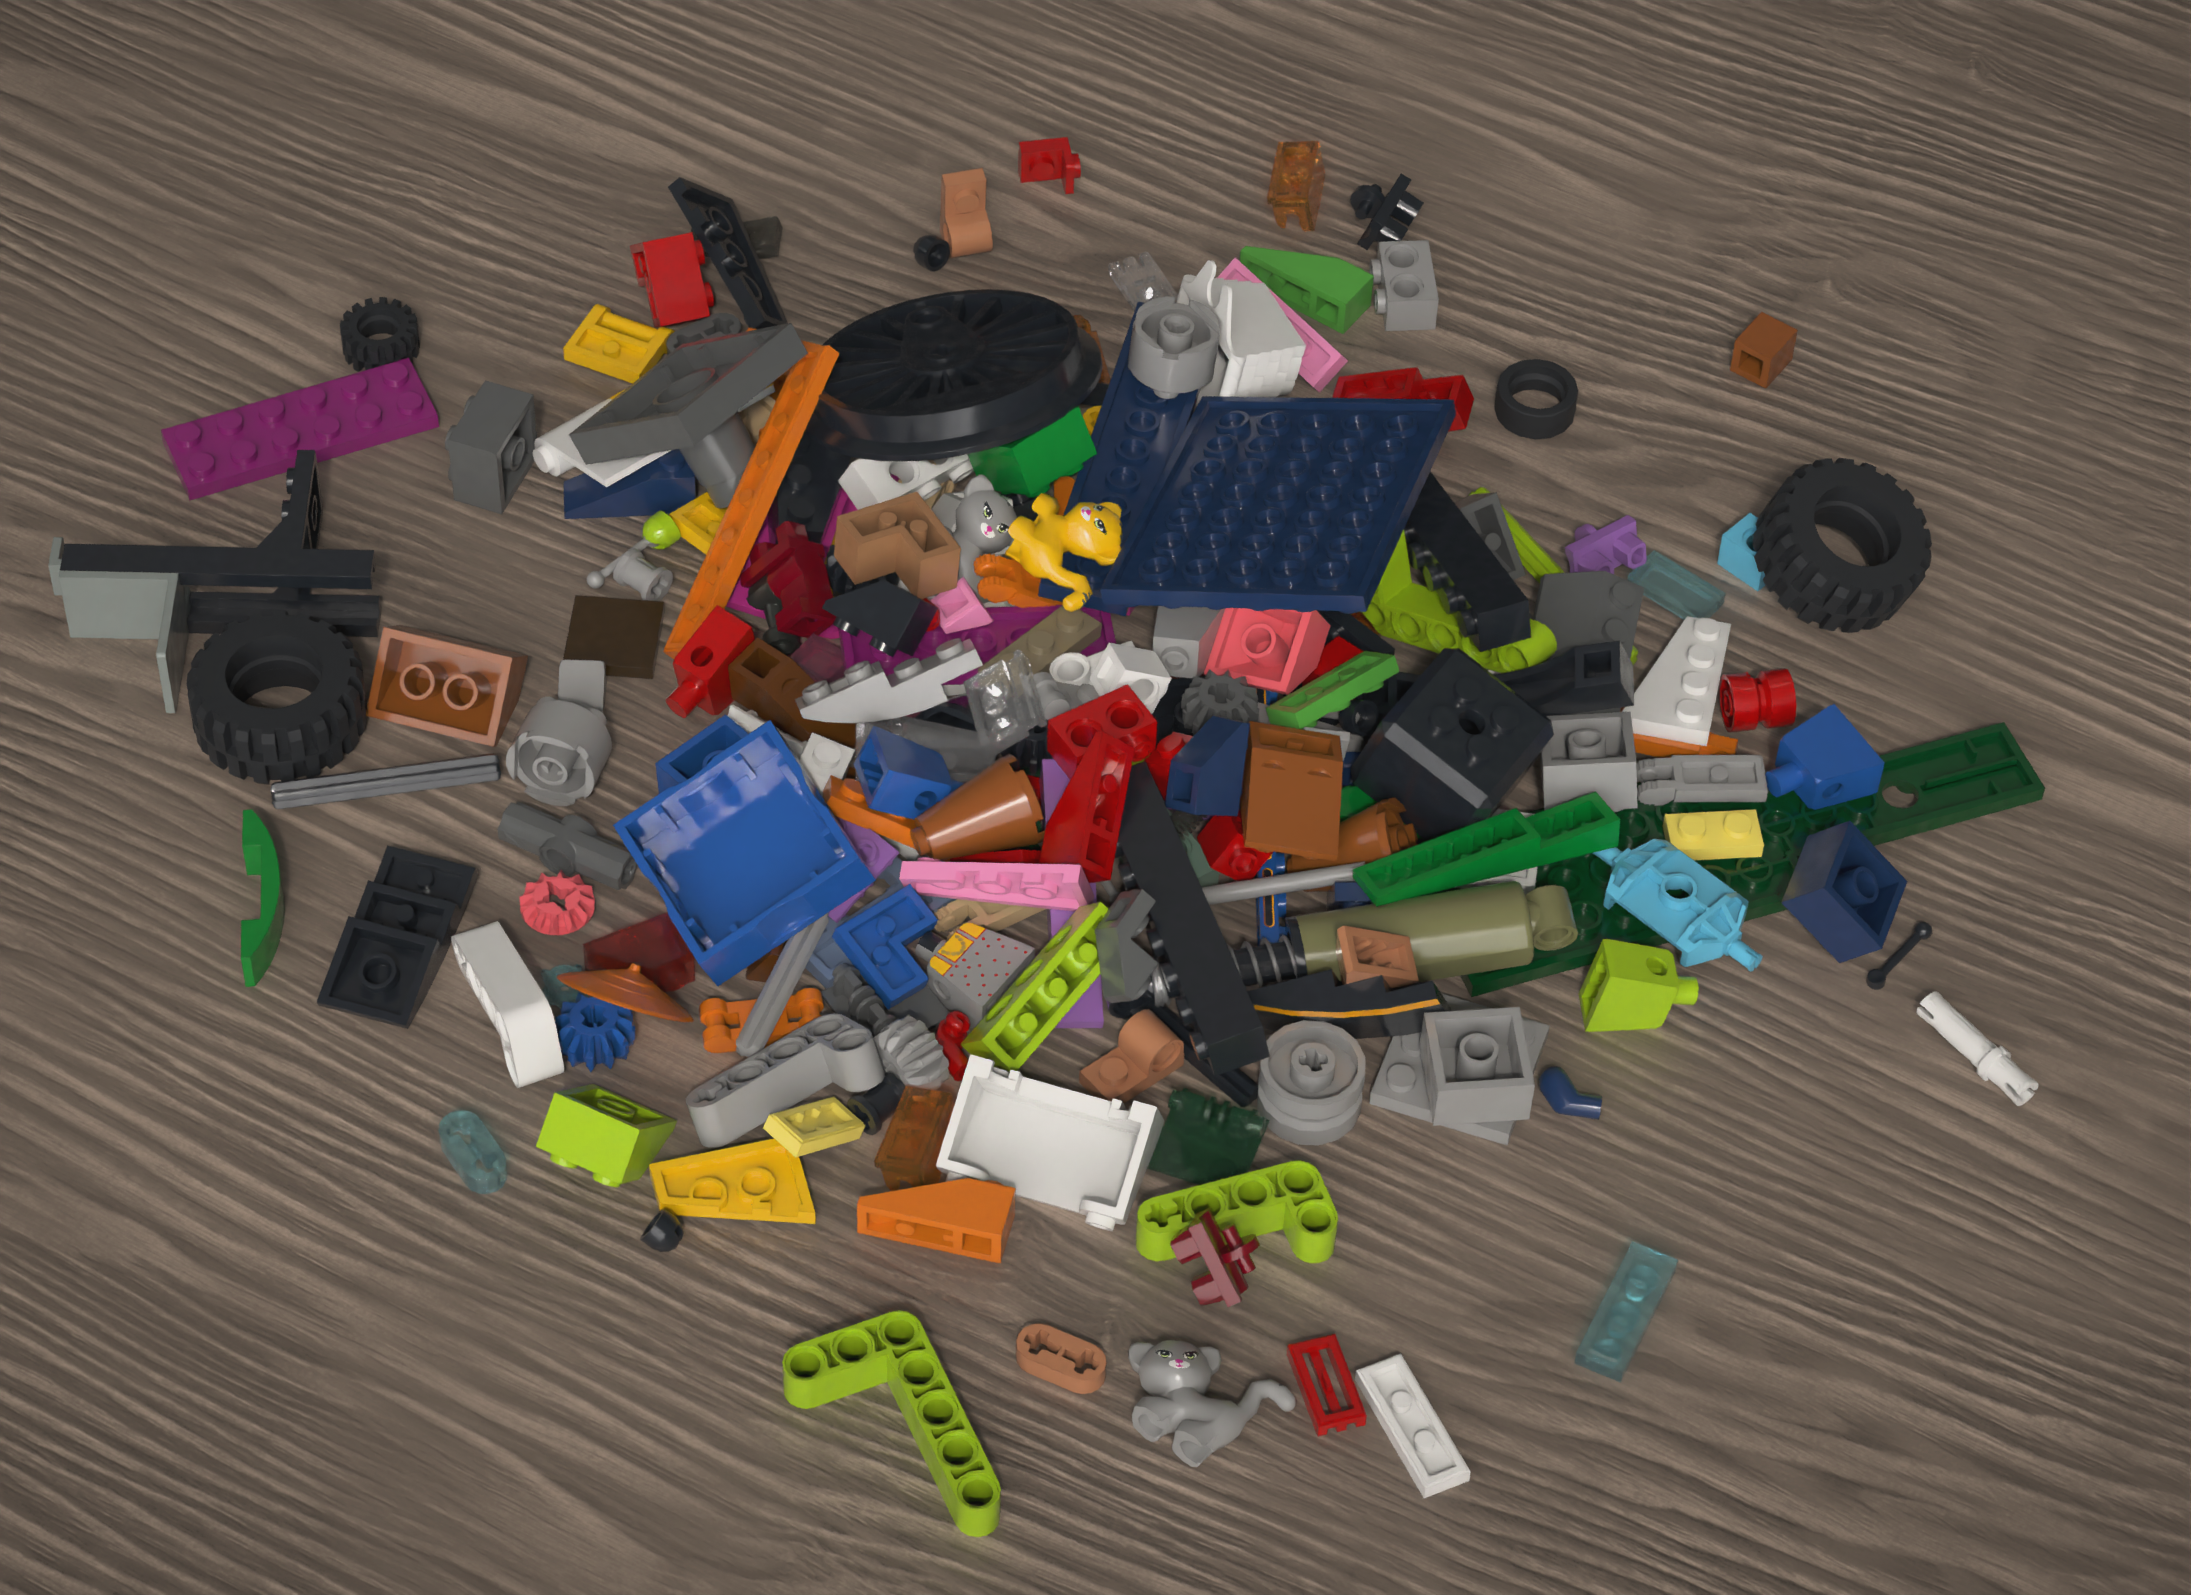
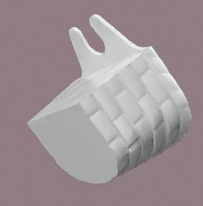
(1257, 342)

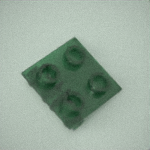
(1206, 1139)

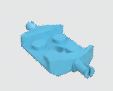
(1700, 925)

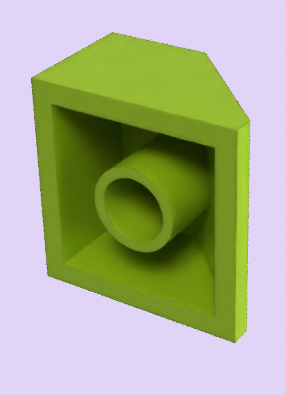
(603, 1134)

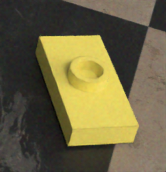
(814, 1126)

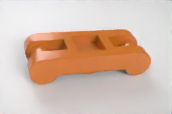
(717, 1013)

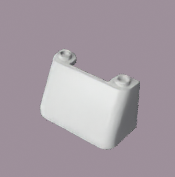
(1049, 1142)

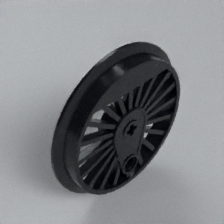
(952, 376)

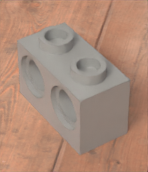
(1405, 285)

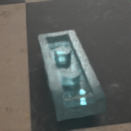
(1626, 1311)

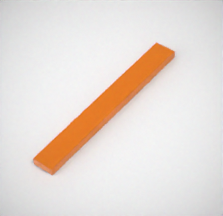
(754, 493)

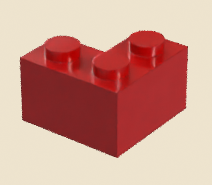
(673, 278)

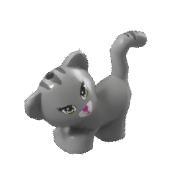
(981, 526)
(1177, 1379)

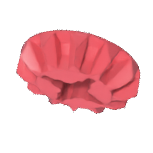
(546, 915)

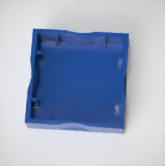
(744, 853)

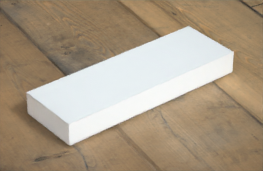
(1412, 1426)

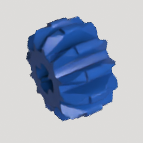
(594, 1031)

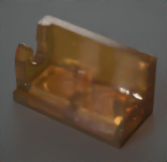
(1297, 182)
(915, 1138)

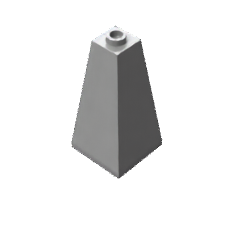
(1185, 638)

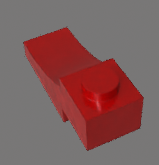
(1409, 384)

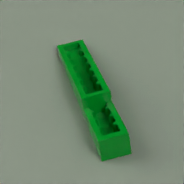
(1492, 849)

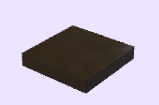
(617, 632)

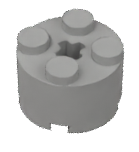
(1173, 346)
(559, 751)

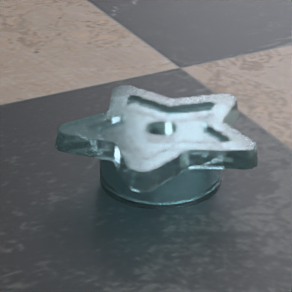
(553, 985)

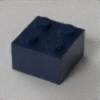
(1844, 892)

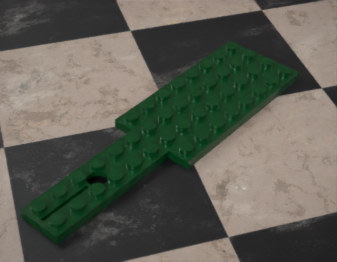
(1784, 829)

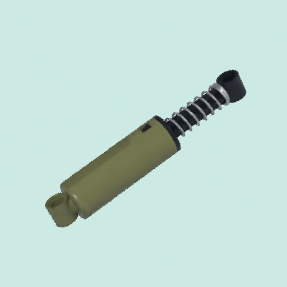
(1447, 932)

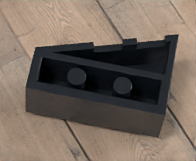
(809, 490)

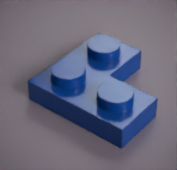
(877, 941)

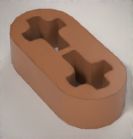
(1060, 1359)

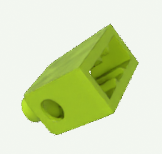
(1632, 988)

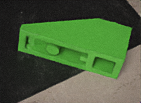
(1313, 284)

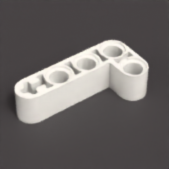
(511, 1002)

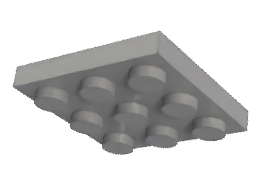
(1402, 1082)

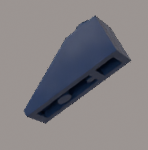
(654, 487)

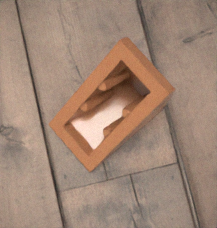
(1375, 953)

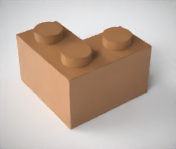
(900, 539)

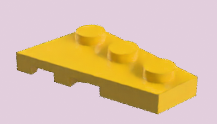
(735, 1183)

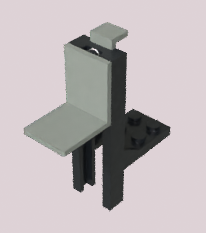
(145, 592)

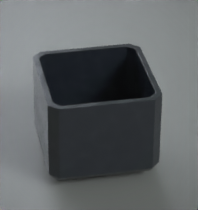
(1452, 746)

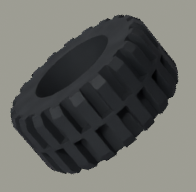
(1867, 510)
(267, 655)

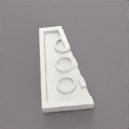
(1683, 684)

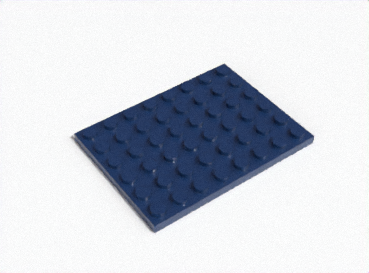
(1280, 504)

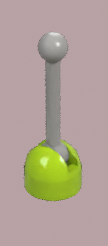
(658, 533)

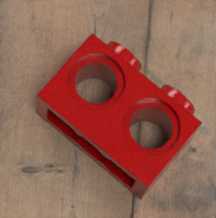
(1115, 713)

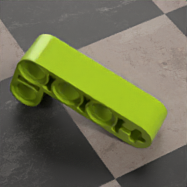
(1274, 1209)

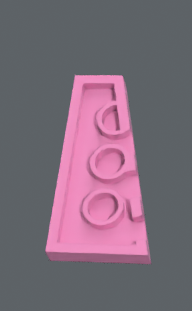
(1002, 883)

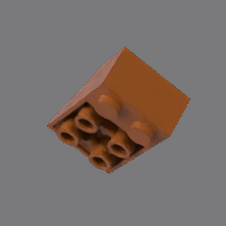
(1292, 791)

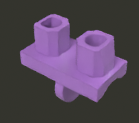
(1606, 547)

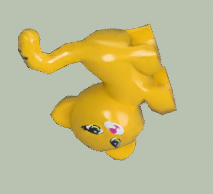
(1085, 531)

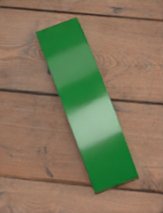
(262, 935)

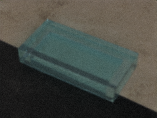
(1676, 588)

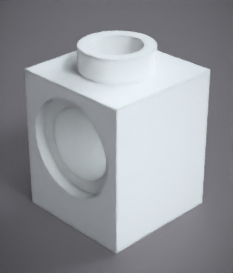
(1134, 667)

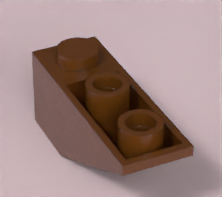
(770, 683)

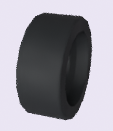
(1541, 376)

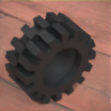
(379, 319)

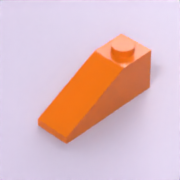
(948, 1216)

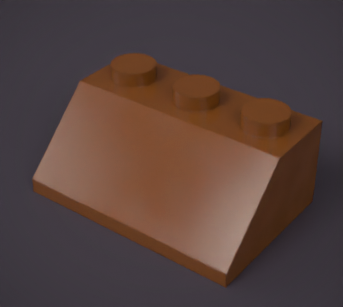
(445, 684)

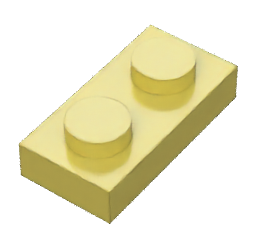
(1715, 834)

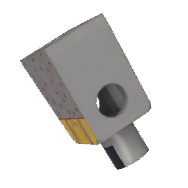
(972, 968)

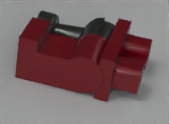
(789, 586)

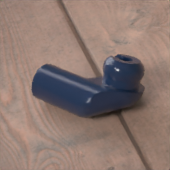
(1564, 1096)

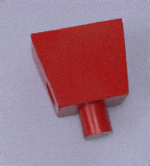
(704, 664)

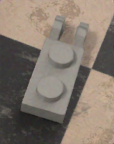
(1702, 779)

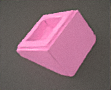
(961, 608)

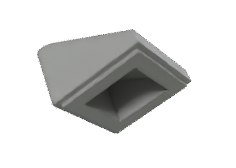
(583, 683)

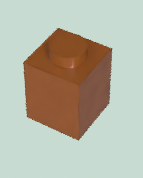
(1763, 350)

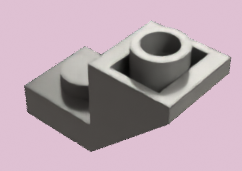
(1122, 962)

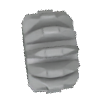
(912, 1054)

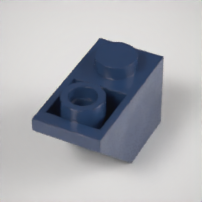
(1210, 769)

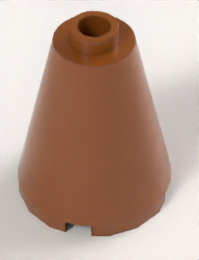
(981, 816)
(1365, 837)

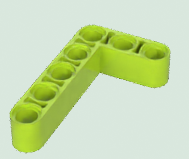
(1418, 618)
(920, 1404)

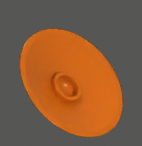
(628, 990)

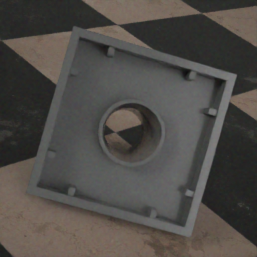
(694, 405)

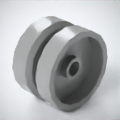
(1311, 1082)

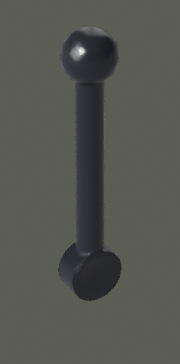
(1877, 977)

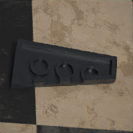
(730, 250)

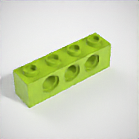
(1040, 993)

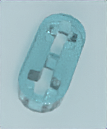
(464, 1156)

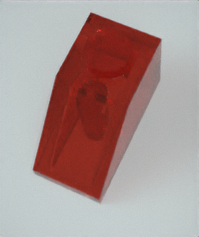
(652, 945)

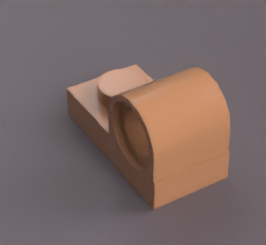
(963, 213)
(1143, 1057)

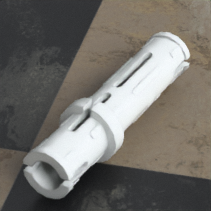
(1989, 1060)

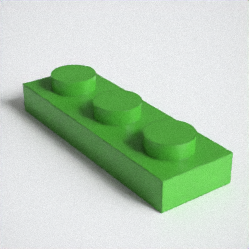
(1333, 690)

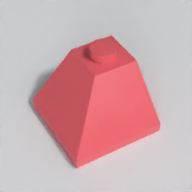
(1268, 647)

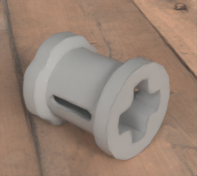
(642, 576)

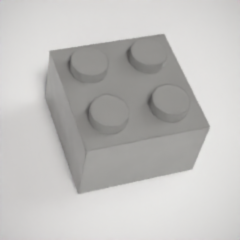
(1590, 756)
(1476, 1066)

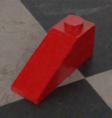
(1091, 810)

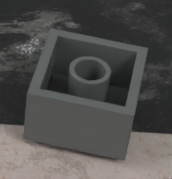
(492, 446)

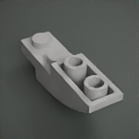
(871, 696)

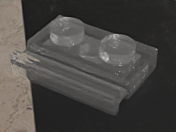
(1004, 703)

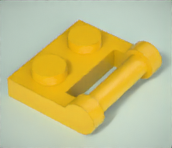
(616, 345)

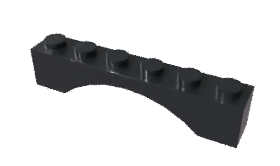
(1572, 683)

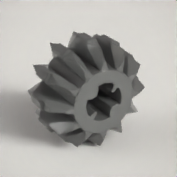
(1218, 697)

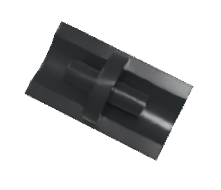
(1371, 203)

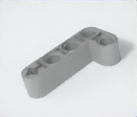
(783, 1075)

